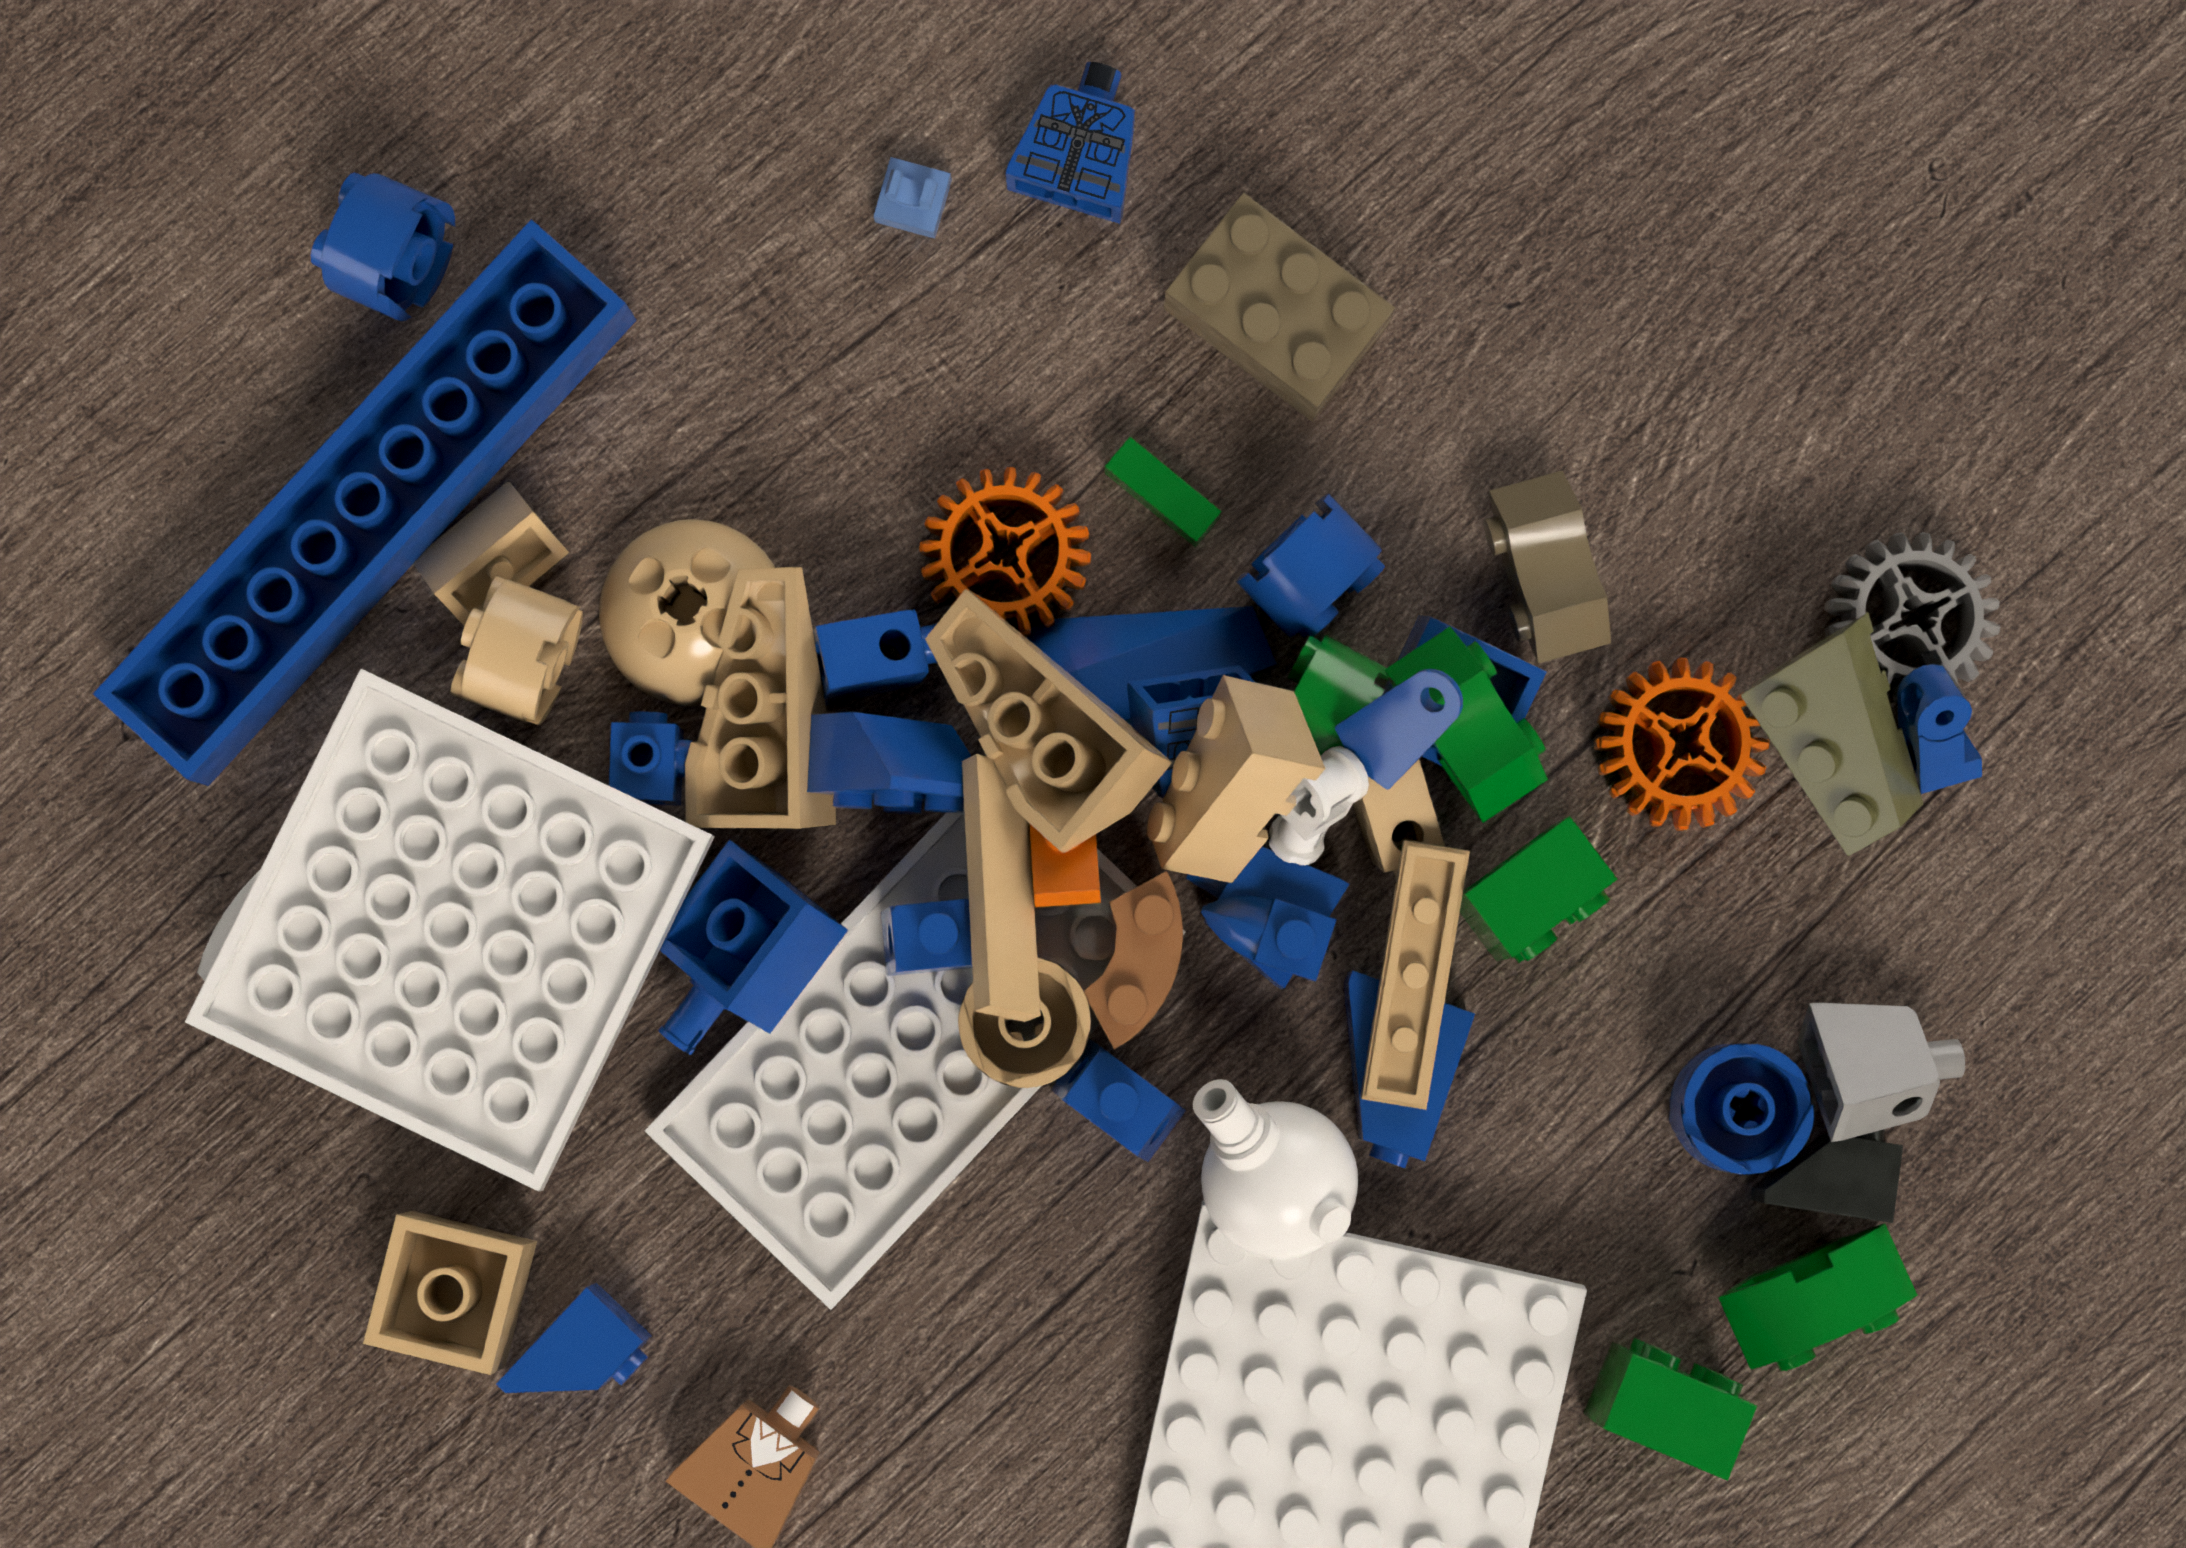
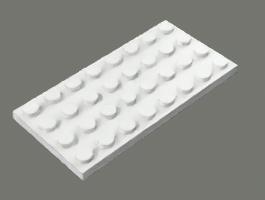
(863, 1088)

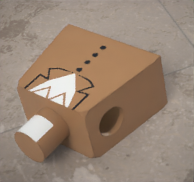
(752, 1467)

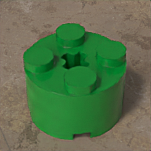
(1334, 686)

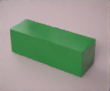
(1162, 492)

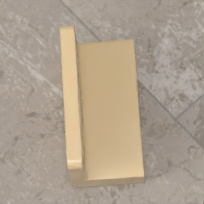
(492, 540)

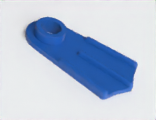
(1401, 725)

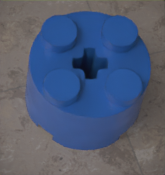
(384, 245)
(1312, 568)
(1776, 1096)

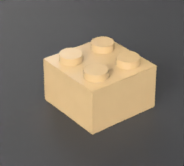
(450, 1292)

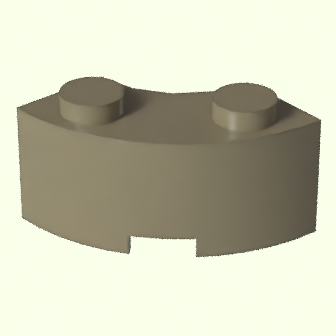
(1548, 567)

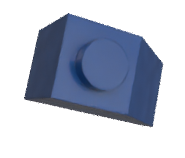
(581, 1348)

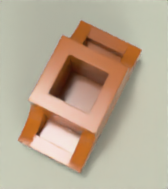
(1061, 876)

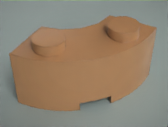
(1143, 959)

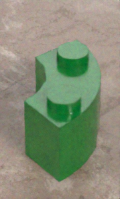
(1484, 748)
(1818, 1298)

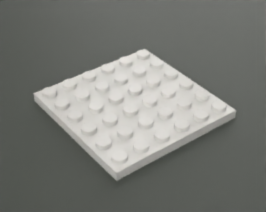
(450, 930)
(1354, 1400)

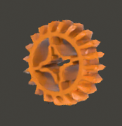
(1027, 536)
(1656, 727)

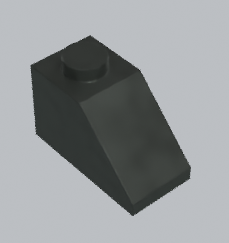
(1838, 1178)

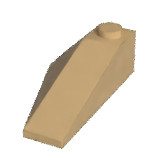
(758, 712)
(1054, 742)

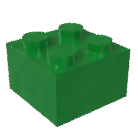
(1535, 890)
(1671, 1411)

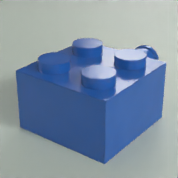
(746, 946)

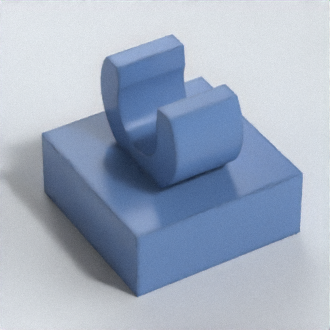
(912, 197)

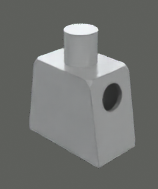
(1873, 1066)

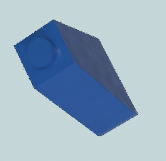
(1397, 1129)

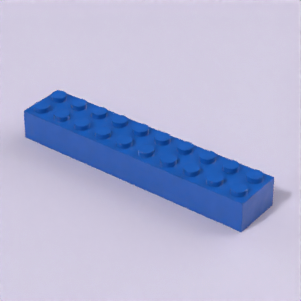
(366, 505)

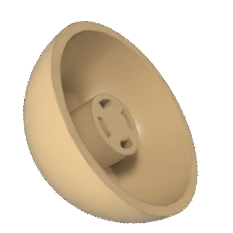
(675, 647)

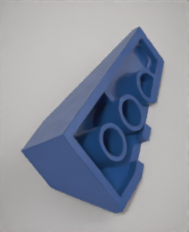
(1132, 647)

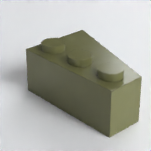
(1840, 736)

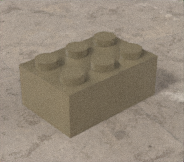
(1278, 307)

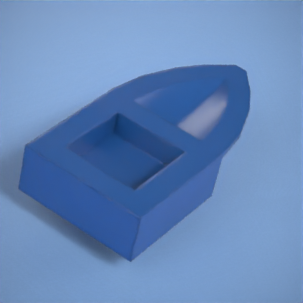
(1272, 932)

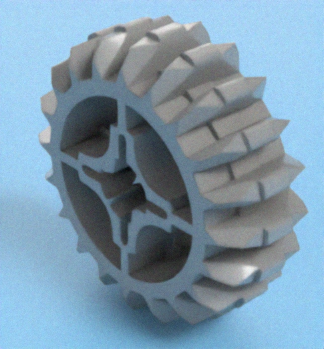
(1903, 595)

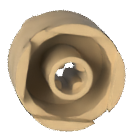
(517, 651)
(1057, 1042)

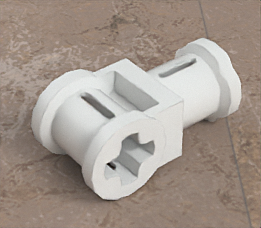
(1319, 805)

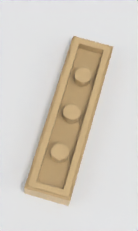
(999, 896)
(1414, 974)

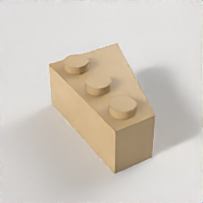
(1233, 779)

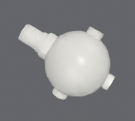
(1274, 1173)

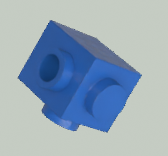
(648, 758)

